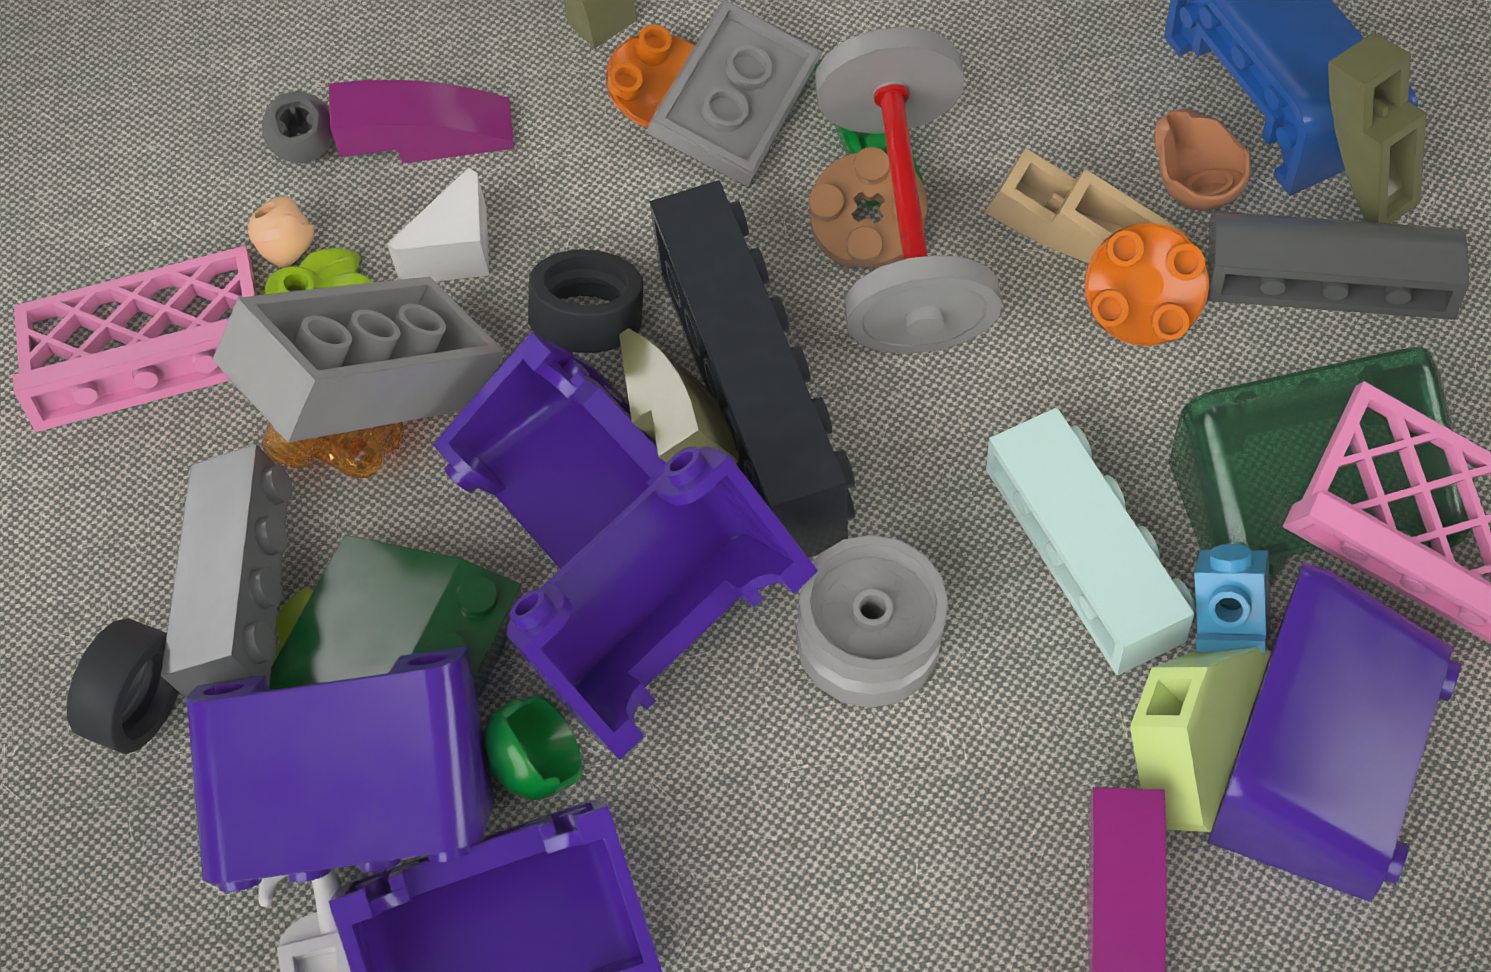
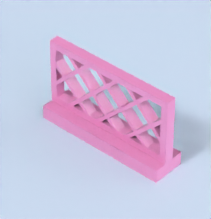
(149, 363)
(1374, 542)

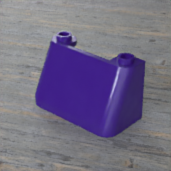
(551, 447)
(652, 590)
(1335, 738)
(519, 902)

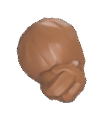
(1200, 160)

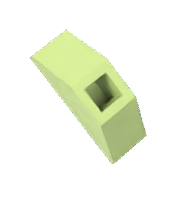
(1193, 728)

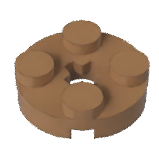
(834, 205)

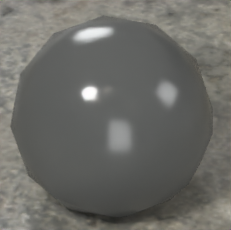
(297, 127)

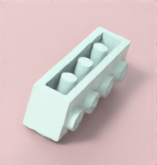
(1090, 540)

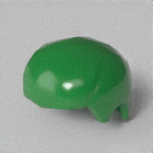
(532, 749)

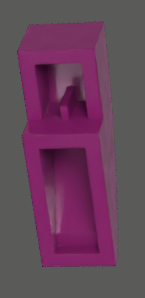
(418, 119)
(1126, 880)

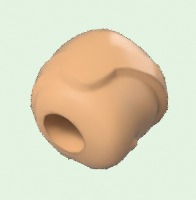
(280, 231)

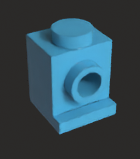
(1232, 598)

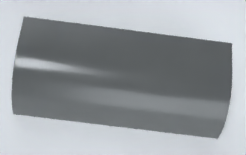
(1337, 265)

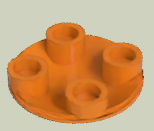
(644, 71)
(1146, 284)

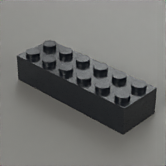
(750, 366)

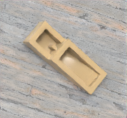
(1063, 210)

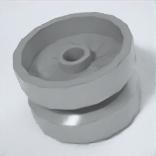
(871, 621)

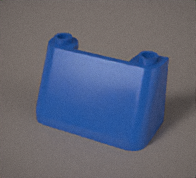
(1281, 62)

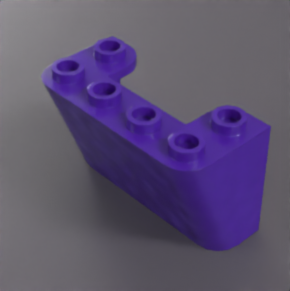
(338, 772)

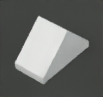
(447, 236)

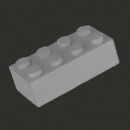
(355, 356)

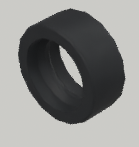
(584, 274)
(119, 687)

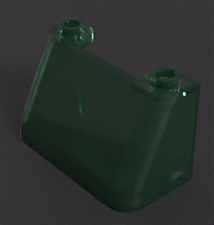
(1256, 446)

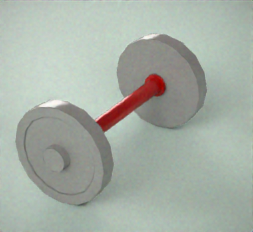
(887, 86)

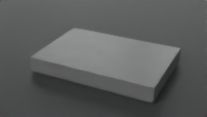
(734, 92)

